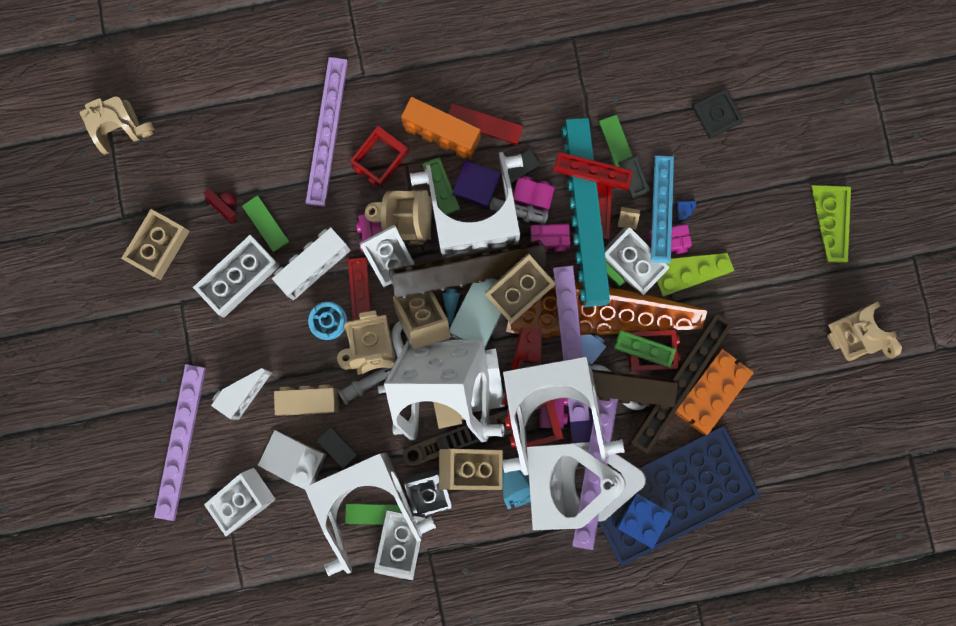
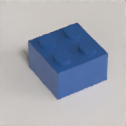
(643, 520)

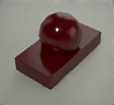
(222, 204)

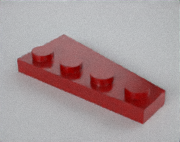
(527, 348)

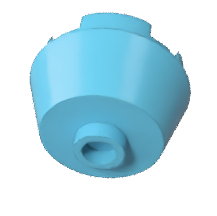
(327, 320)

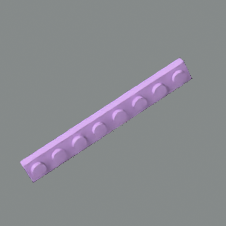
(327, 132)
(569, 330)
(180, 443)
(585, 536)

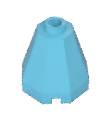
(515, 488)

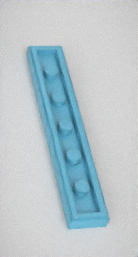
(662, 209)

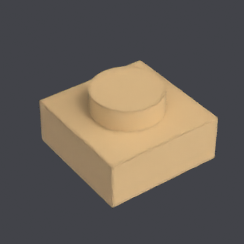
(628, 218)

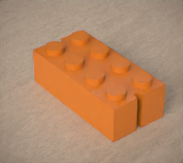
(440, 128)
(713, 391)

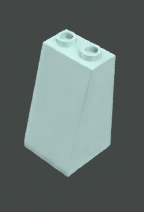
(476, 315)

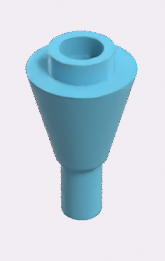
(450, 300)

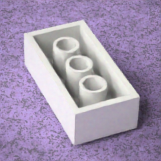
(311, 263)
(236, 276)

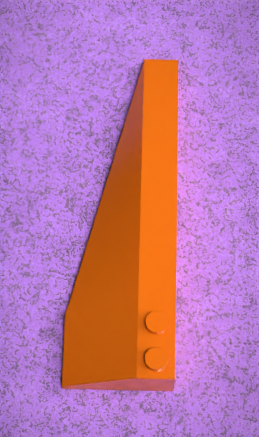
(624, 312)

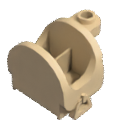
(109, 115)
(407, 211)
(860, 335)
(369, 344)

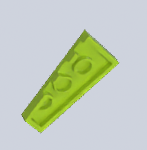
(833, 216)
(693, 271)

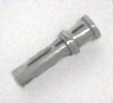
(527, 213)
(357, 388)

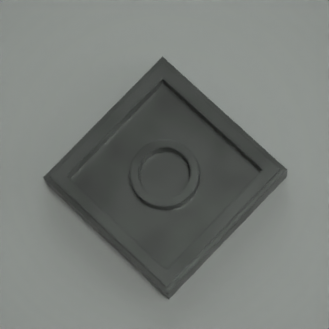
(717, 113)

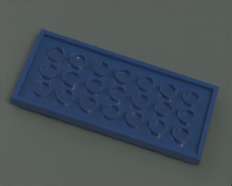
(692, 484)

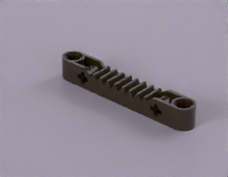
(451, 440)

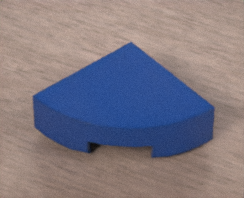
(684, 209)

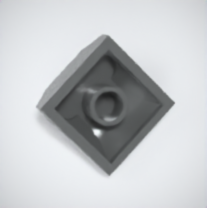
(425, 493)

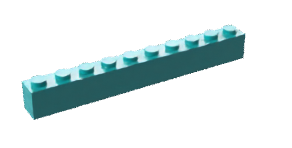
(586, 219)

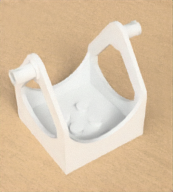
(494, 232)
(444, 375)
(538, 384)
(554, 491)
(329, 493)

